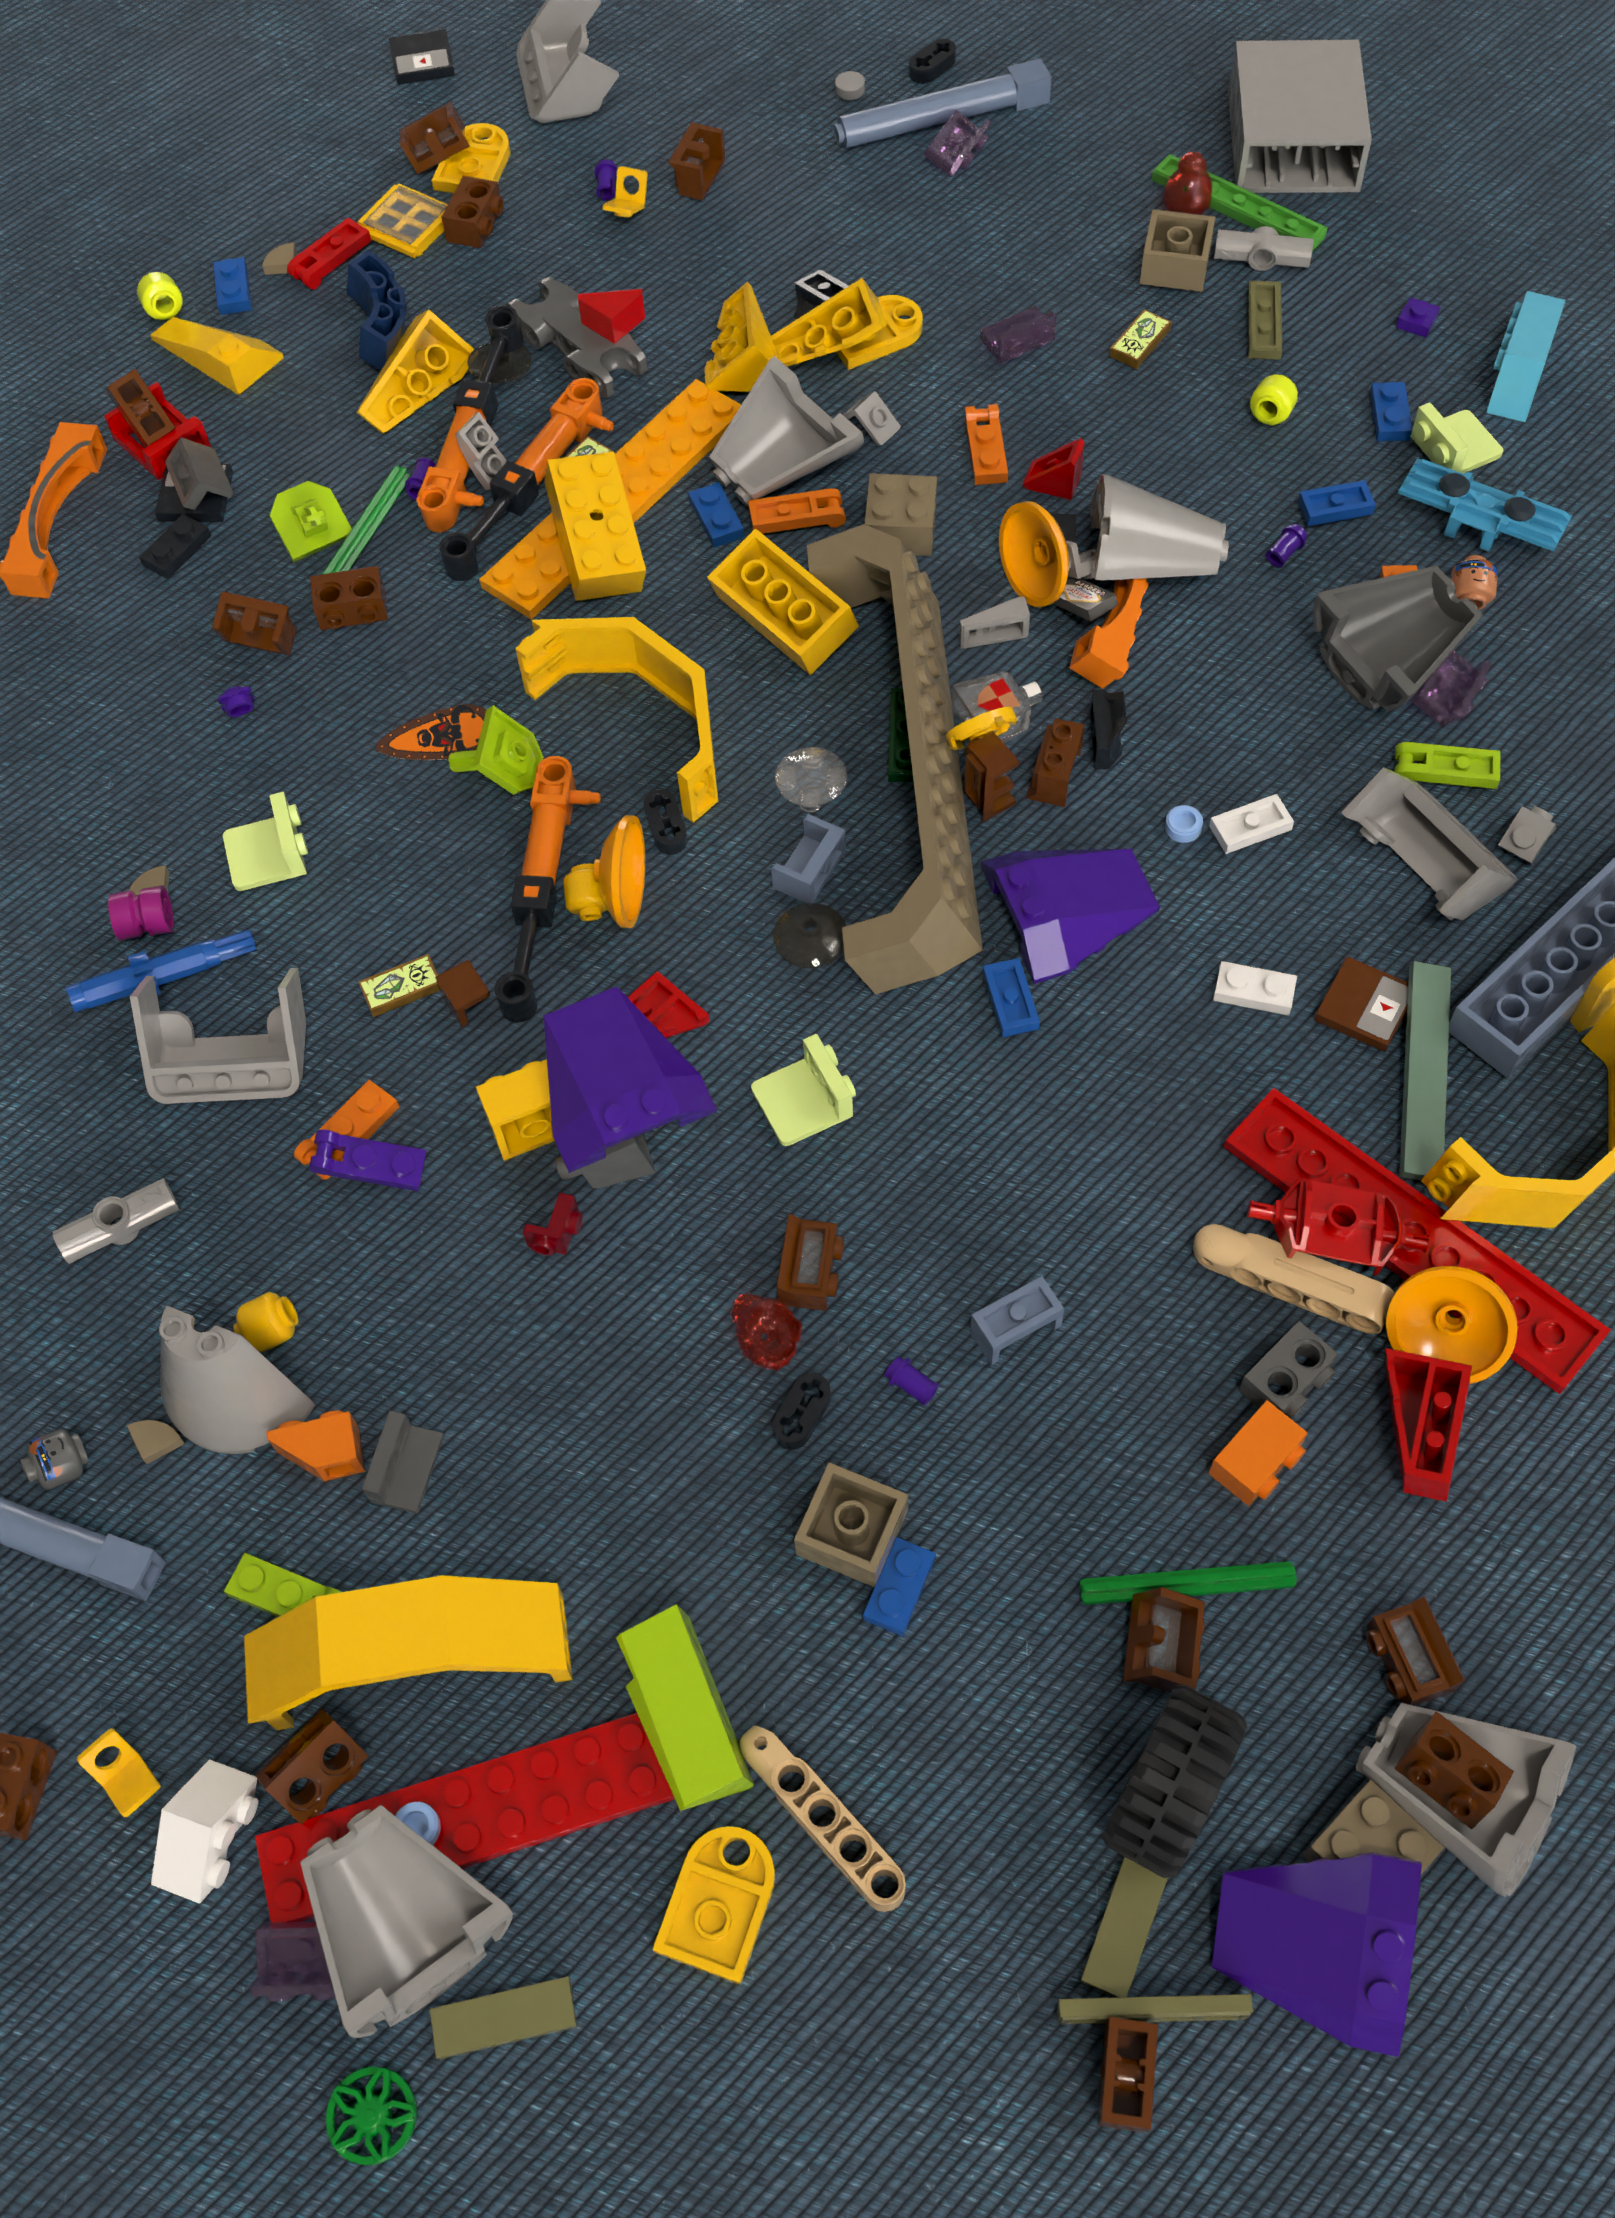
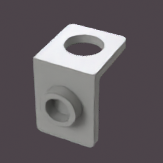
(874, 417)

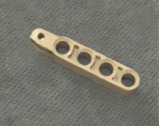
(1299, 1281)
(777, 1761)

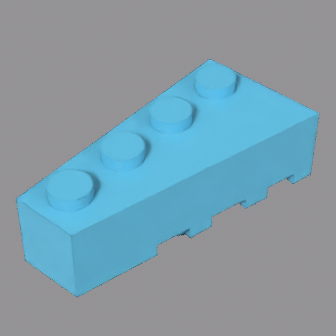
(1524, 354)

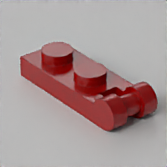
(328, 253)

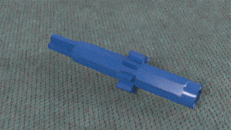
(163, 967)

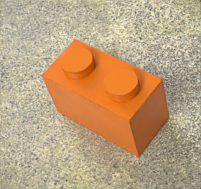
(1259, 1454)

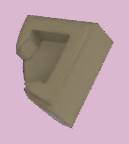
(278, 259)
(151, 878)
(154, 1439)

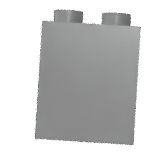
(1299, 116)

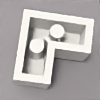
(199, 1829)

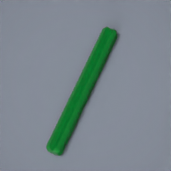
(369, 521)
(1190, 1582)

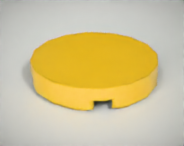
(980, 726)

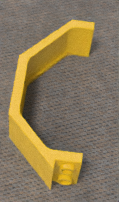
(627, 646)
(1483, 1195)
(403, 1634)

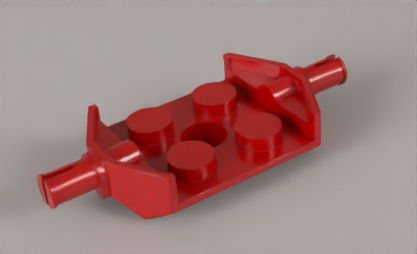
(1307, 1226)

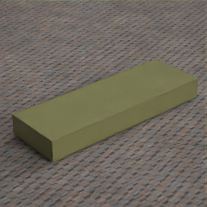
(1264, 320)
(1123, 1930)
(503, 2018)

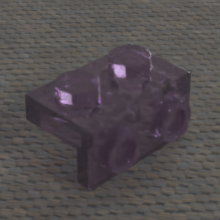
(955, 142)
(1019, 333)
(1451, 689)
(291, 1962)

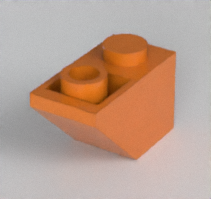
(322, 1446)

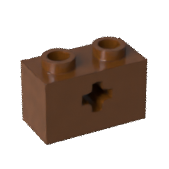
(139, 408)
(1127, 2075)

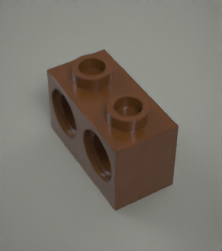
(472, 211)
(349, 598)
(304, 1759)
(1454, 1770)
(23, 1776)

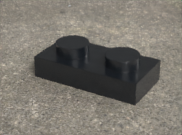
(175, 546)

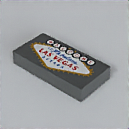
(1086, 599)

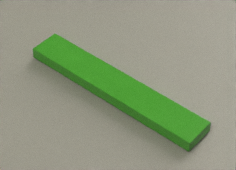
(1248, 207)

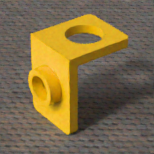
(625, 203)
(125, 1780)

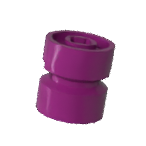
(135, 913)

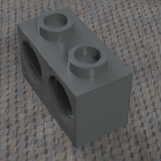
(1282, 1368)

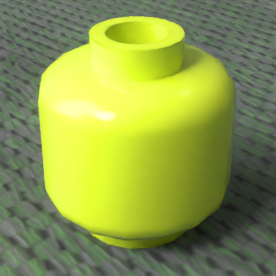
(159, 296)
(1273, 399)

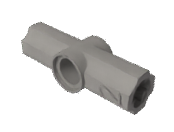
(1263, 248)
(95, 1231)

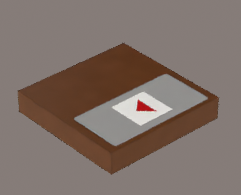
(1364, 1004)

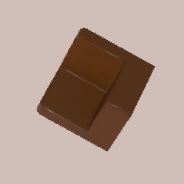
(461, 989)

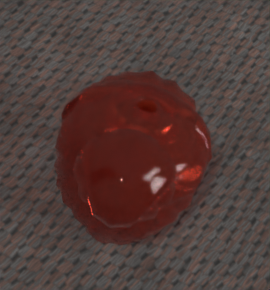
(1193, 174)
(769, 1317)

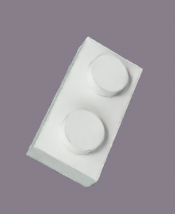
(1251, 823)
(1255, 988)

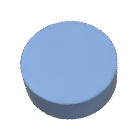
(1183, 823)
(422, 1820)

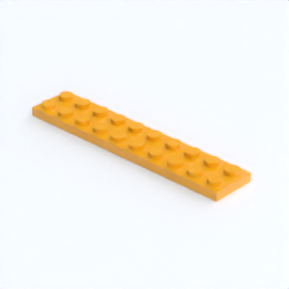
(648, 468)

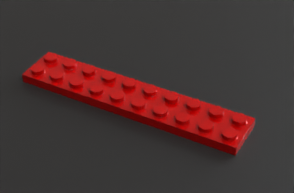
(1290, 1143)
(491, 1805)

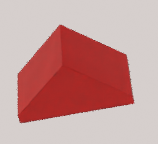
(612, 312)
(1057, 471)

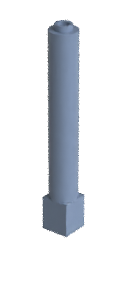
(1022, 87)
(106, 1559)

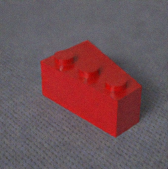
(1427, 1418)

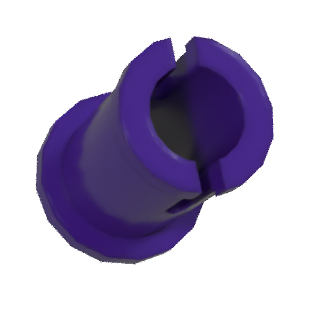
(606, 175)
(415, 482)
(1292, 539)
(911, 1380)

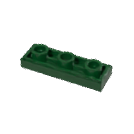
(899, 749)

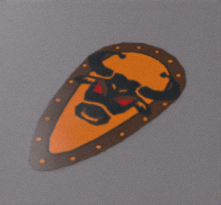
(435, 734)

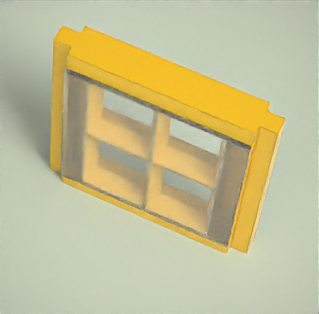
(405, 220)

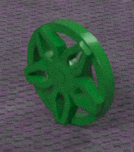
(371, 2116)

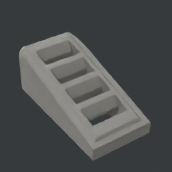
(996, 625)

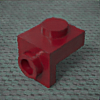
(564, 1223)

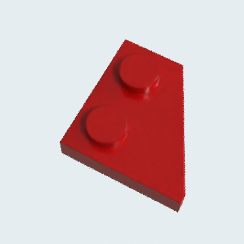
(668, 1006)

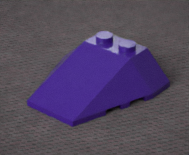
(1069, 903)
(614, 1078)
(1326, 1942)

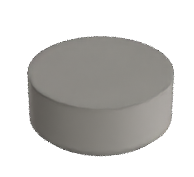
(850, 85)

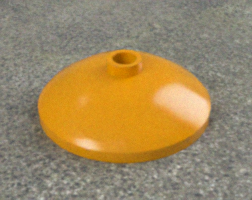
(1033, 553)
(622, 871)
(1480, 1337)

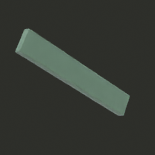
(1425, 1069)

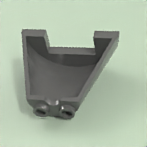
(1391, 633)

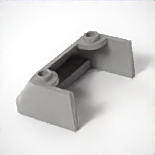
(553, 67)
(1430, 842)
(225, 1067)

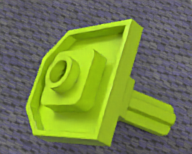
(308, 519)
(504, 753)

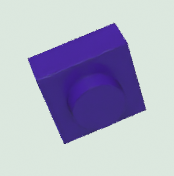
(1418, 317)

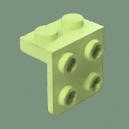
(1454, 441)
(267, 848)
(805, 1094)

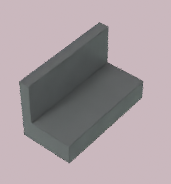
(196, 471)
(402, 1464)

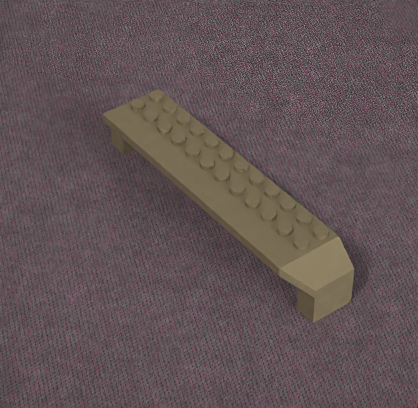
(938, 915)

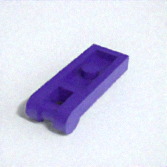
(368, 1160)

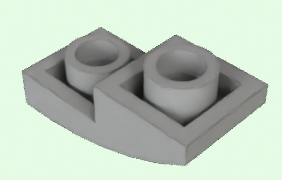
(479, 449)

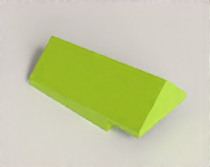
(682, 1710)

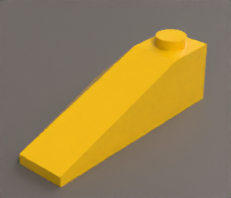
(831, 326)
(742, 345)
(220, 354)
(417, 371)

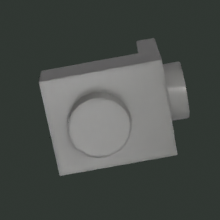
(1080, 564)
(1528, 833)

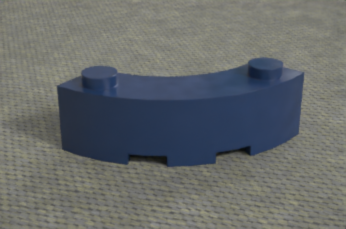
(384, 302)

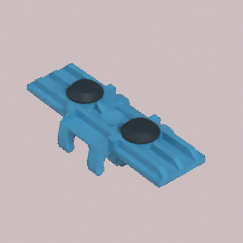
(1484, 506)

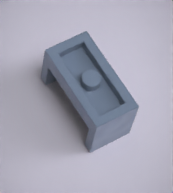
(811, 860)
(1015, 1317)

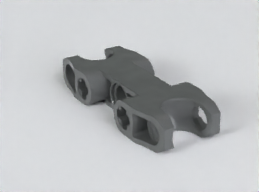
(585, 352)

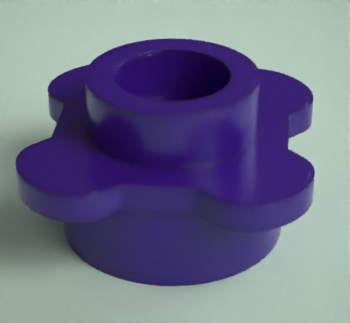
(237, 701)

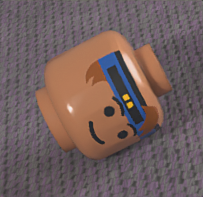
(1475, 580)

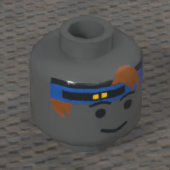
(54, 1459)

